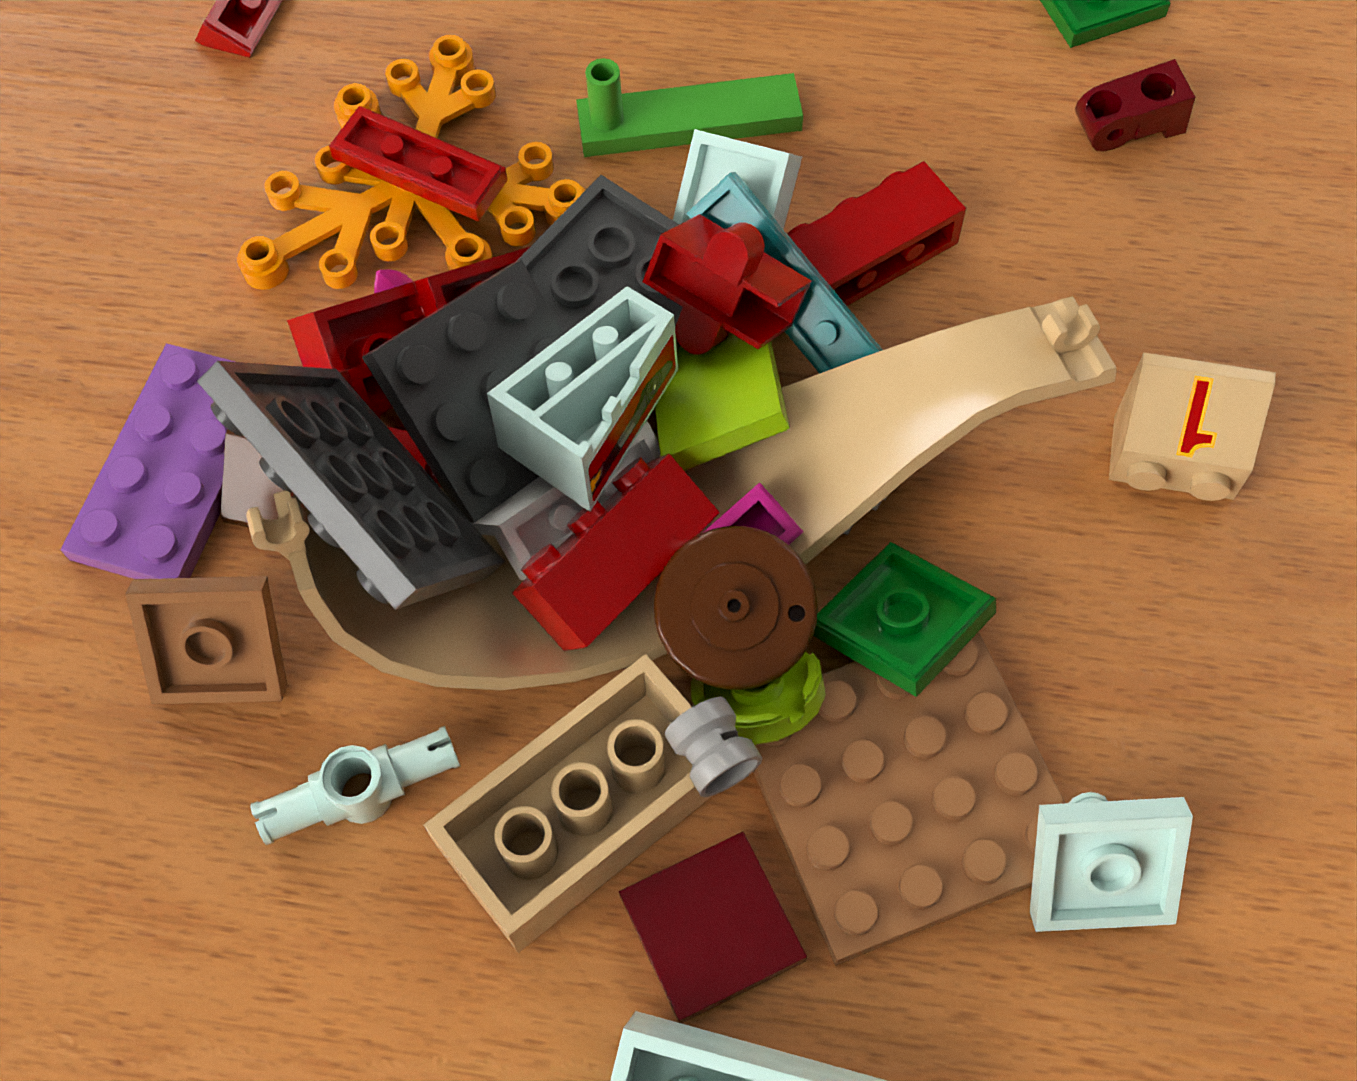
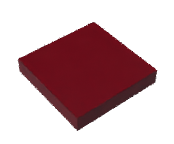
(712, 927)

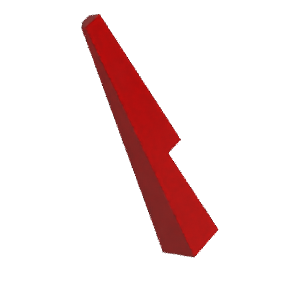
(349, 330)

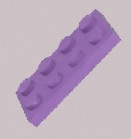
(159, 481)

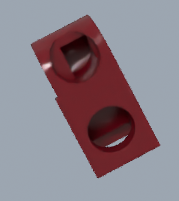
(1136, 106)

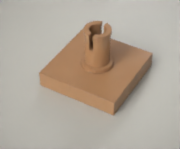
(207, 639)

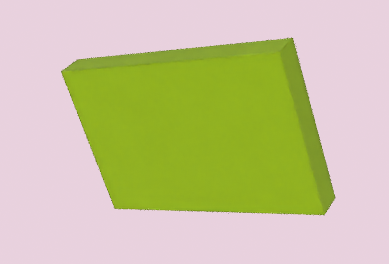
(720, 402)

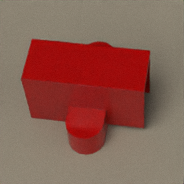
(724, 284)

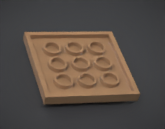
(907, 801)

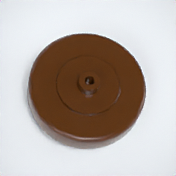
(735, 608)

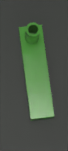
(669, 116)

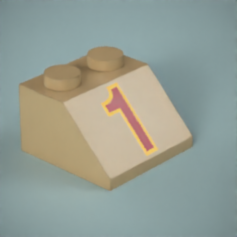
(1190, 426)

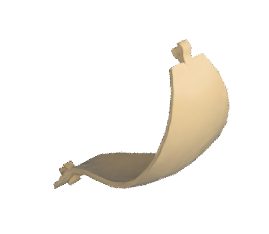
(846, 449)

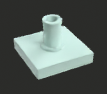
(764, 170)
(1109, 863)

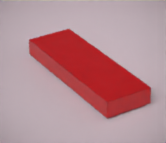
(418, 163)

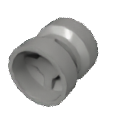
(712, 746)

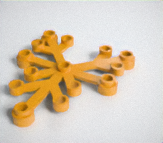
(351, 212)

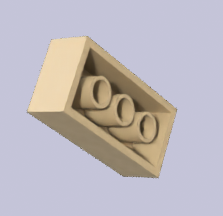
(571, 805)

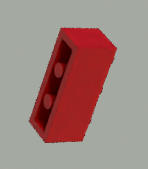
(882, 232)
(613, 551)

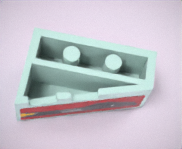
(588, 395)

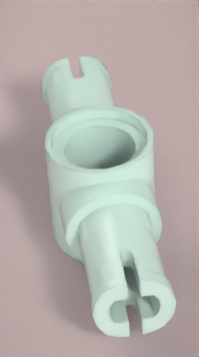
(322, 795)

